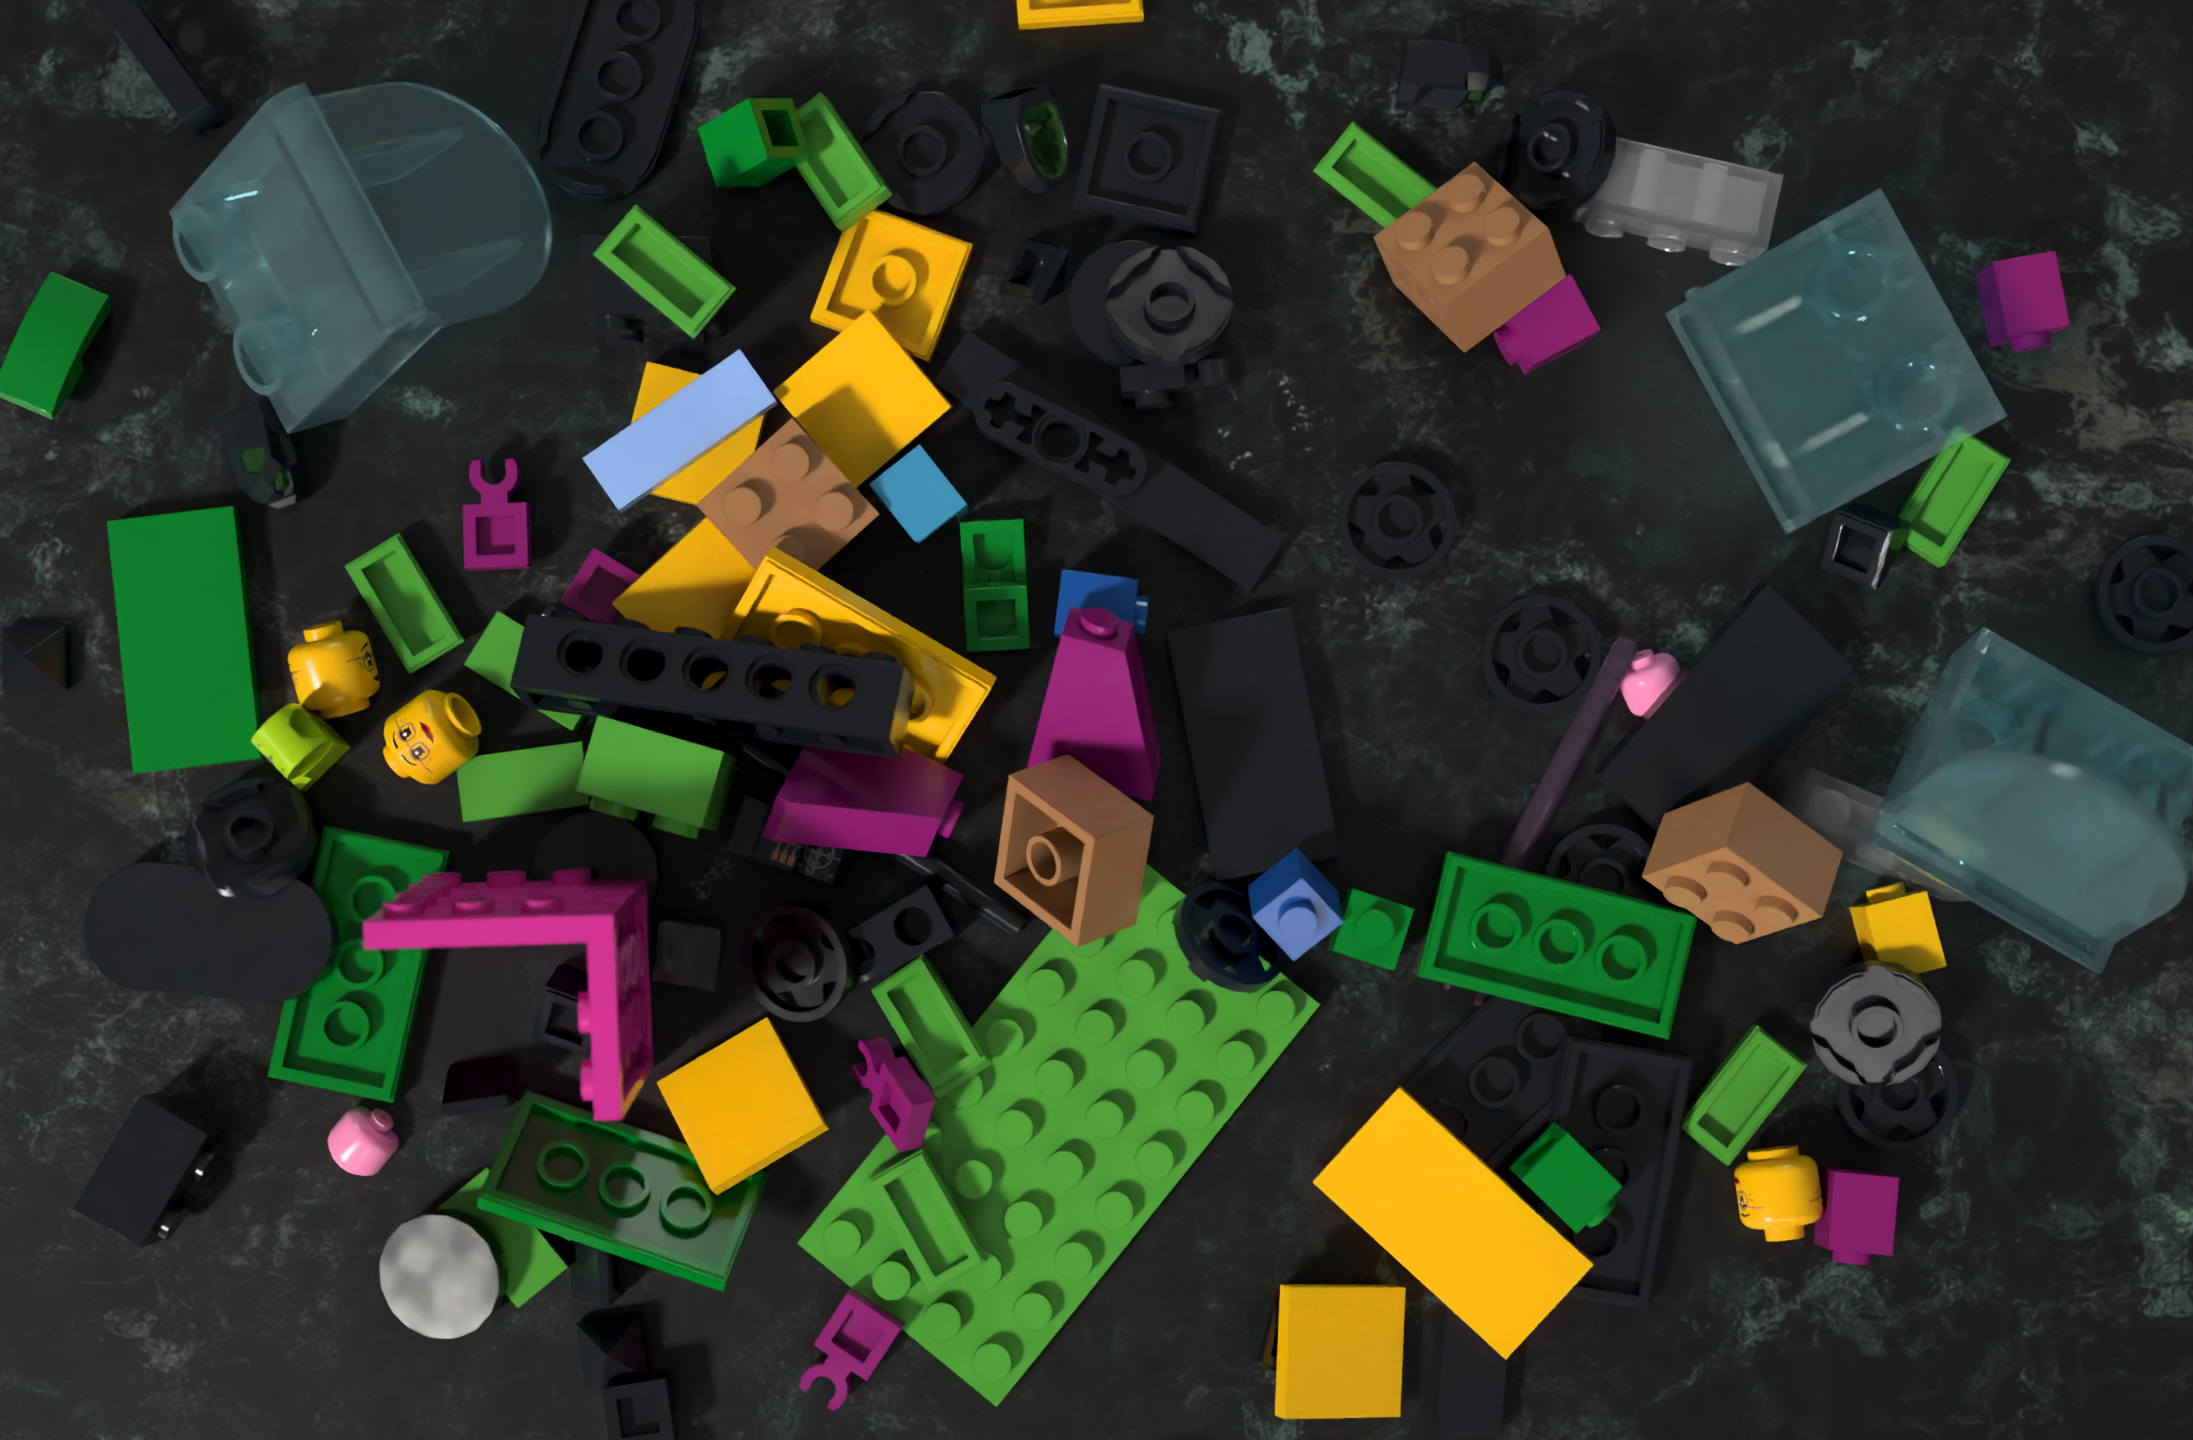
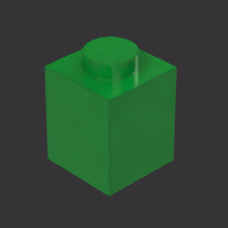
(754, 142)
(1371, 929)
(1567, 1179)

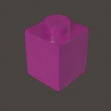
(2023, 301)
(1547, 327)
(1857, 1214)

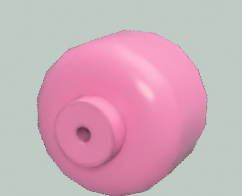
(1648, 679)
(363, 1141)

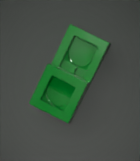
(50, 343)
(995, 584)

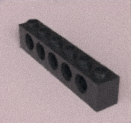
(867, 725)

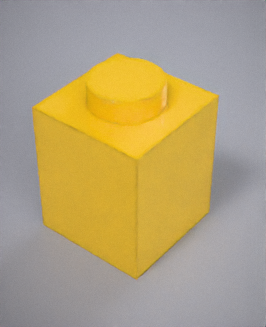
(1898, 928)

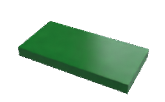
(185, 639)
(1557, 945)
(361, 1016)
(618, 1191)

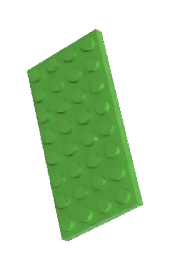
(1066, 1144)

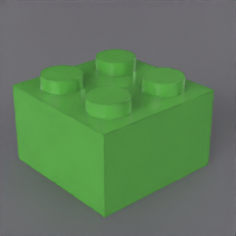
(657, 774)

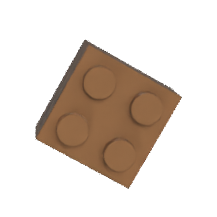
(1470, 256)
(788, 500)
(1073, 849)
(1742, 864)

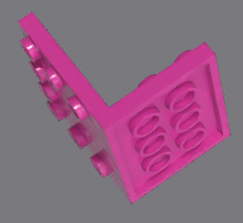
(567, 909)

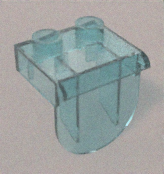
(356, 234)
(1834, 362)
(2041, 801)

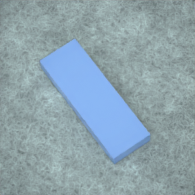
(680, 431)

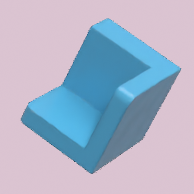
(918, 495)

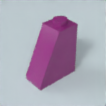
(1100, 704)
(866, 802)

